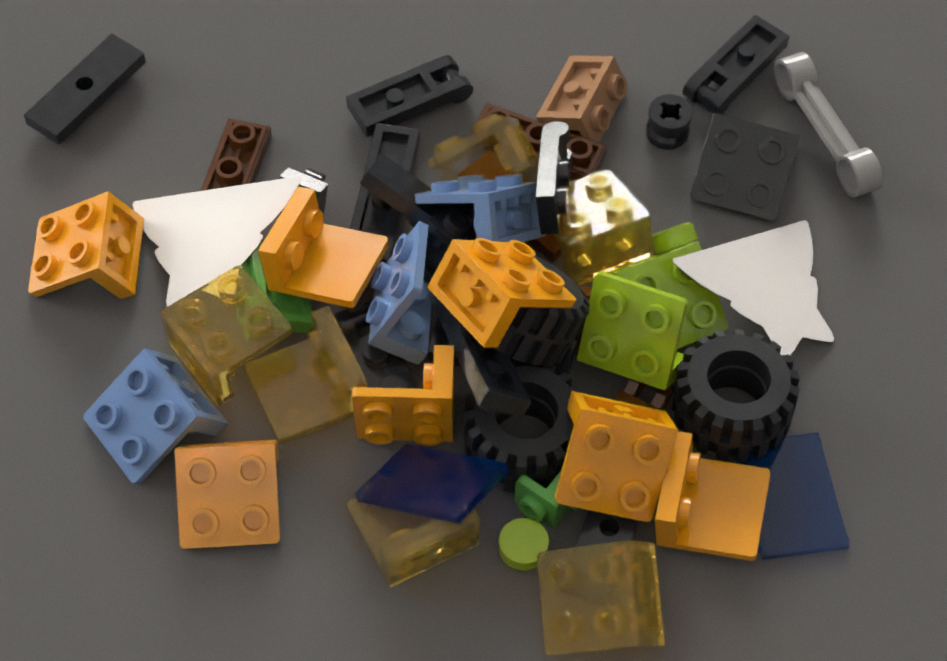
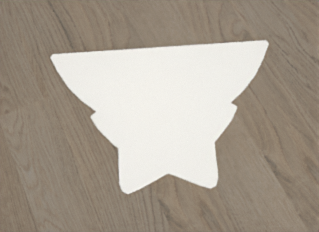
(210, 229)
(766, 282)

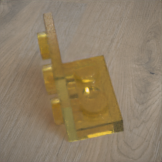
(512, 151)
(602, 228)
(223, 329)
(308, 381)
(409, 542)
(600, 597)

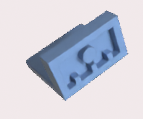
(502, 206)
(401, 302)
(150, 413)

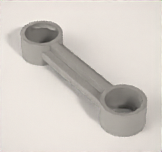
(855, 167)

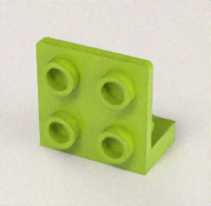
(658, 271)
(633, 330)

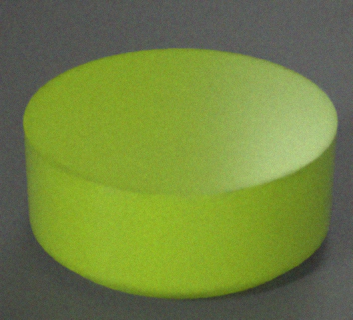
(674, 237)
(521, 543)

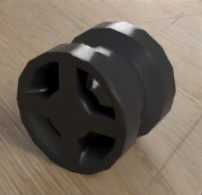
(668, 121)

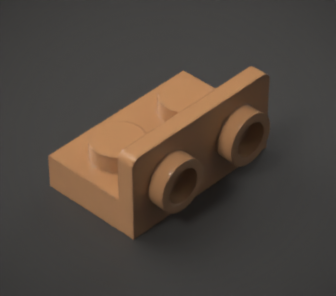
(585, 95)

